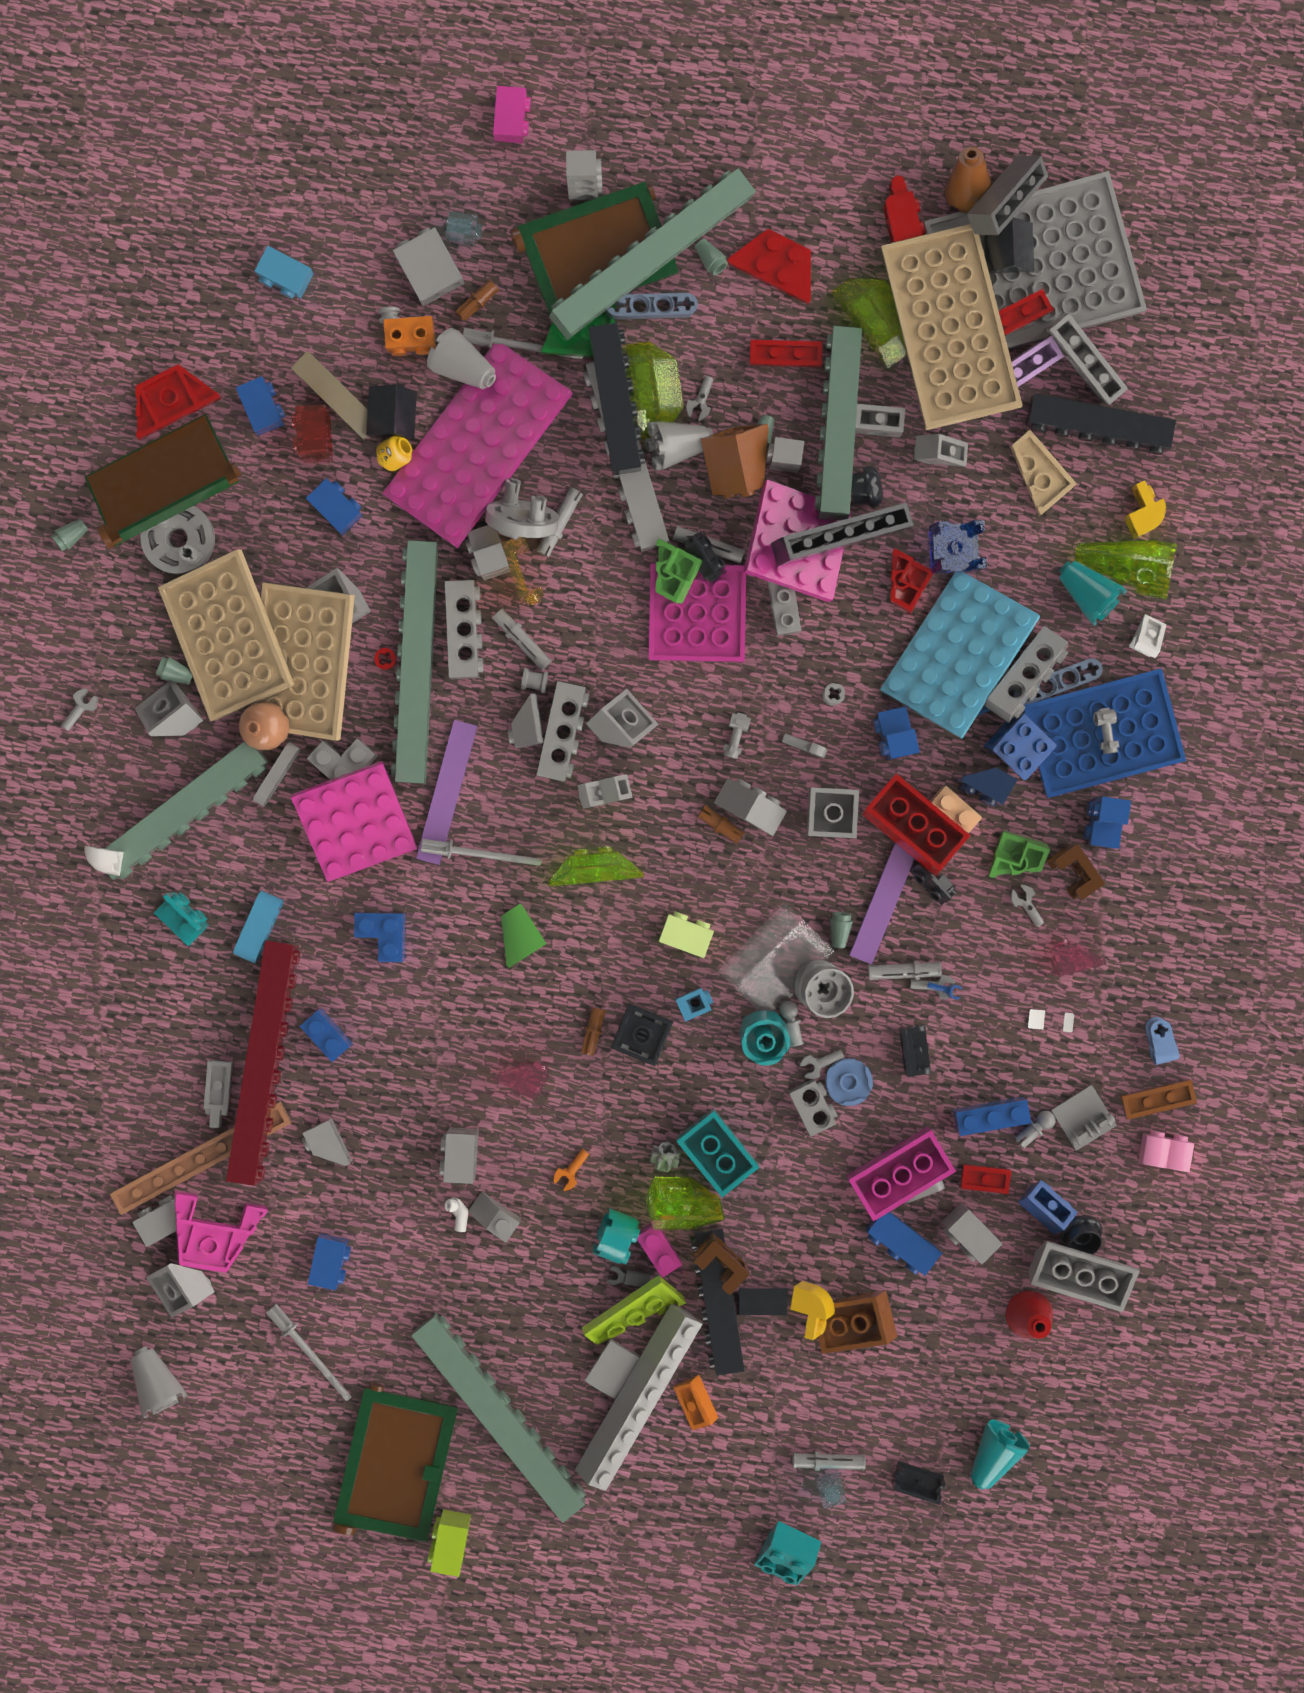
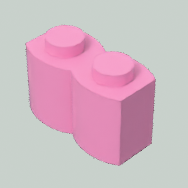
(1166, 1152)

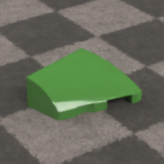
(675, 571)
(1022, 855)
(519, 935)

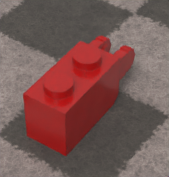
(902, 212)

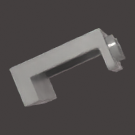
(428, 266)

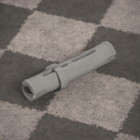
(564, 512)
(735, 553)
(517, 634)
(910, 970)
(828, 1461)

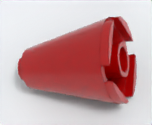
(1029, 1315)

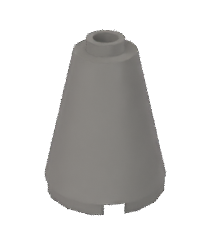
(460, 360)
(154, 1382)

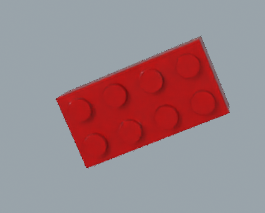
(916, 824)

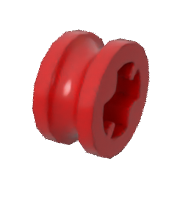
(386, 666)

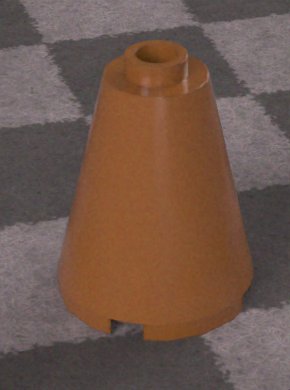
(967, 180)

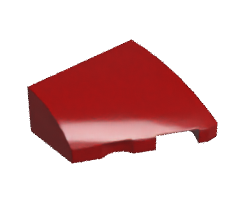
(907, 581)

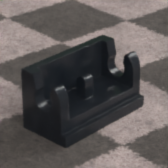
(915, 1050)
(762, 1301)
(918, 1482)

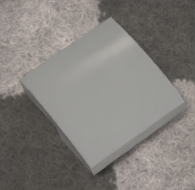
(612, 1368)

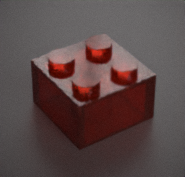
(313, 433)

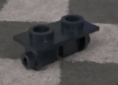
(712, 564)
(939, 889)

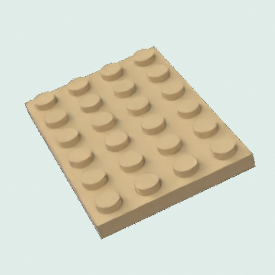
(226, 635)
(315, 642)

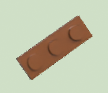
(1158, 1099)

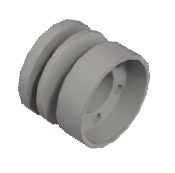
(834, 995)

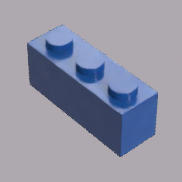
(991, 1116)
(903, 1243)

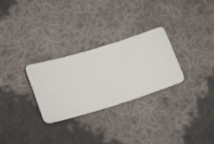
(1036, 1020)

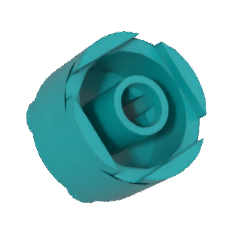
(761, 1024)
(615, 1236)

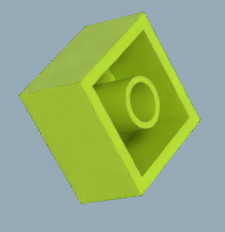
(450, 1543)

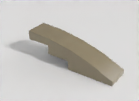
(332, 393)

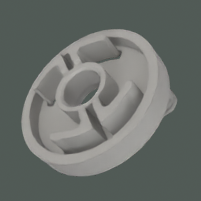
(520, 517)
(190, 555)

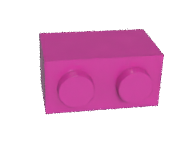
(510, 114)
(659, 1250)

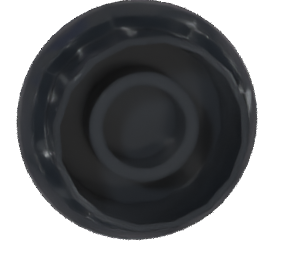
(867, 487)
(1083, 1234)

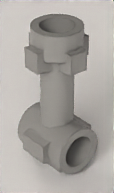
(1105, 718)
(739, 723)

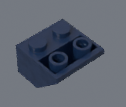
(990, 785)

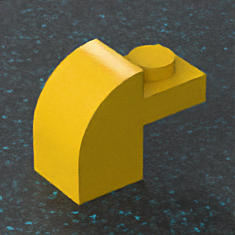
(1149, 514)
(814, 1302)

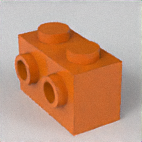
(409, 335)

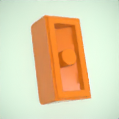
(695, 1402)

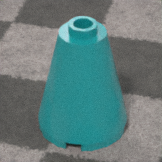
(1090, 590)
(997, 1454)

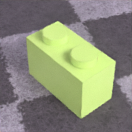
(686, 935)

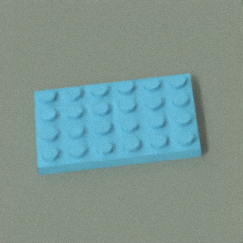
(960, 653)

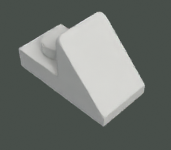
(1148, 637)

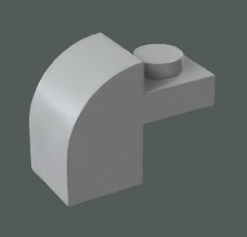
(604, 791)

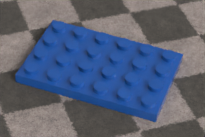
(1143, 728)

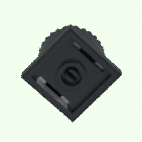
(642, 1034)

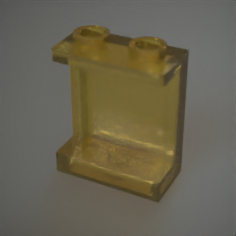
(511, 549)

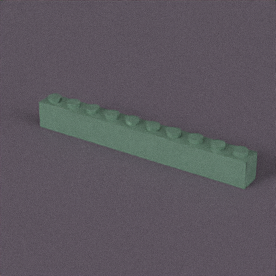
(652, 253)
(416, 662)
(499, 1417)

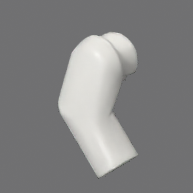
(459, 1211)

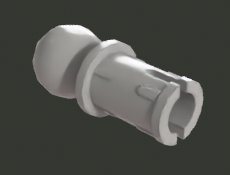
(789, 1011)
(1045, 1121)

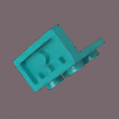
(181, 917)

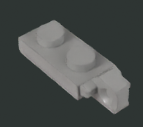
(218, 1090)

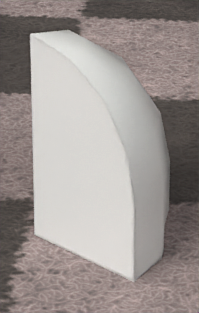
(104, 859)

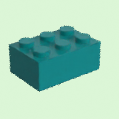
(717, 1152)

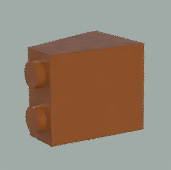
(736, 459)

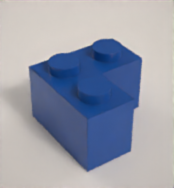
(895, 733)
(1106, 821)
(388, 929)

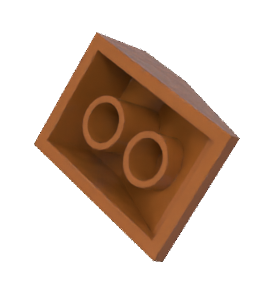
(859, 1323)

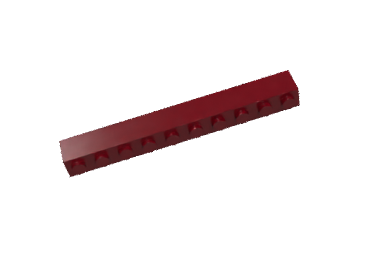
(262, 1063)

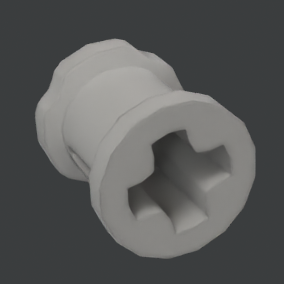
(534, 680)
(833, 702)

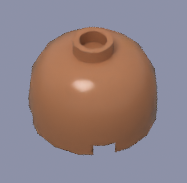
(263, 726)

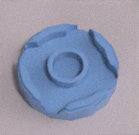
(841, 1079)

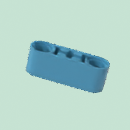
(258, 927)

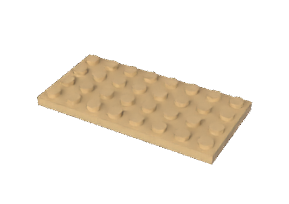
(951, 326)

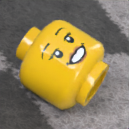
(394, 453)

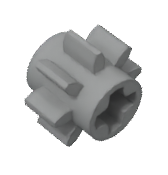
(665, 1156)

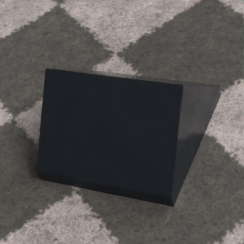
(1011, 249)
(391, 411)

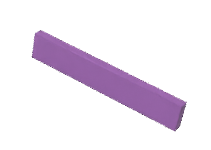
(448, 787)
(882, 905)

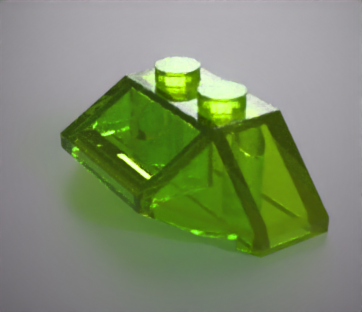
(873, 309)
(654, 385)
(594, 867)
(681, 1204)

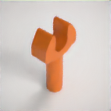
(571, 1170)

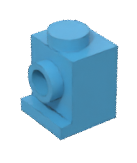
(690, 1012)

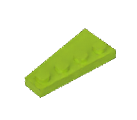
(632, 1310)

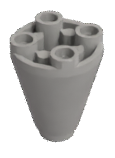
(674, 442)

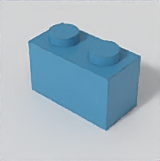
(283, 273)

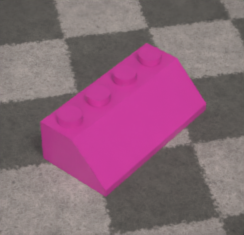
(900, 1173)

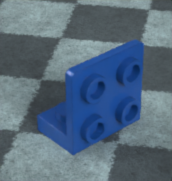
(1021, 745)

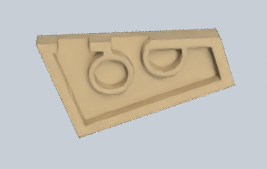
(1041, 472)

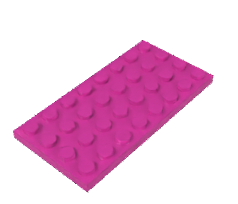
(477, 446)

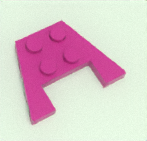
(210, 1243)

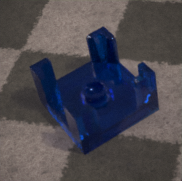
(956, 547)

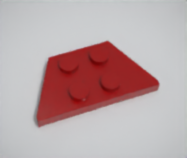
(777, 263)
(169, 399)

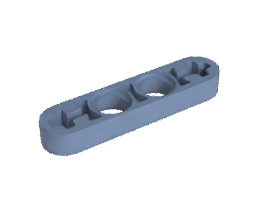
(651, 310)
(1058, 684)

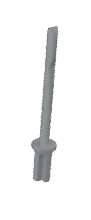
(487, 339)
(446, 849)
(287, 1327)

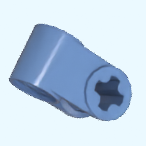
(1161, 1045)

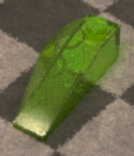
(1137, 563)

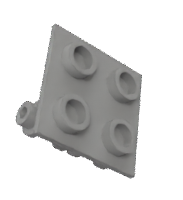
(1084, 1117)

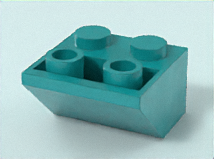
(788, 1553)

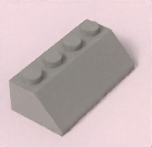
(1082, 1275)

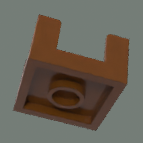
(1082, 867)
(737, 1268)

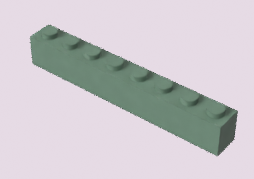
(840, 423)
(186, 806)

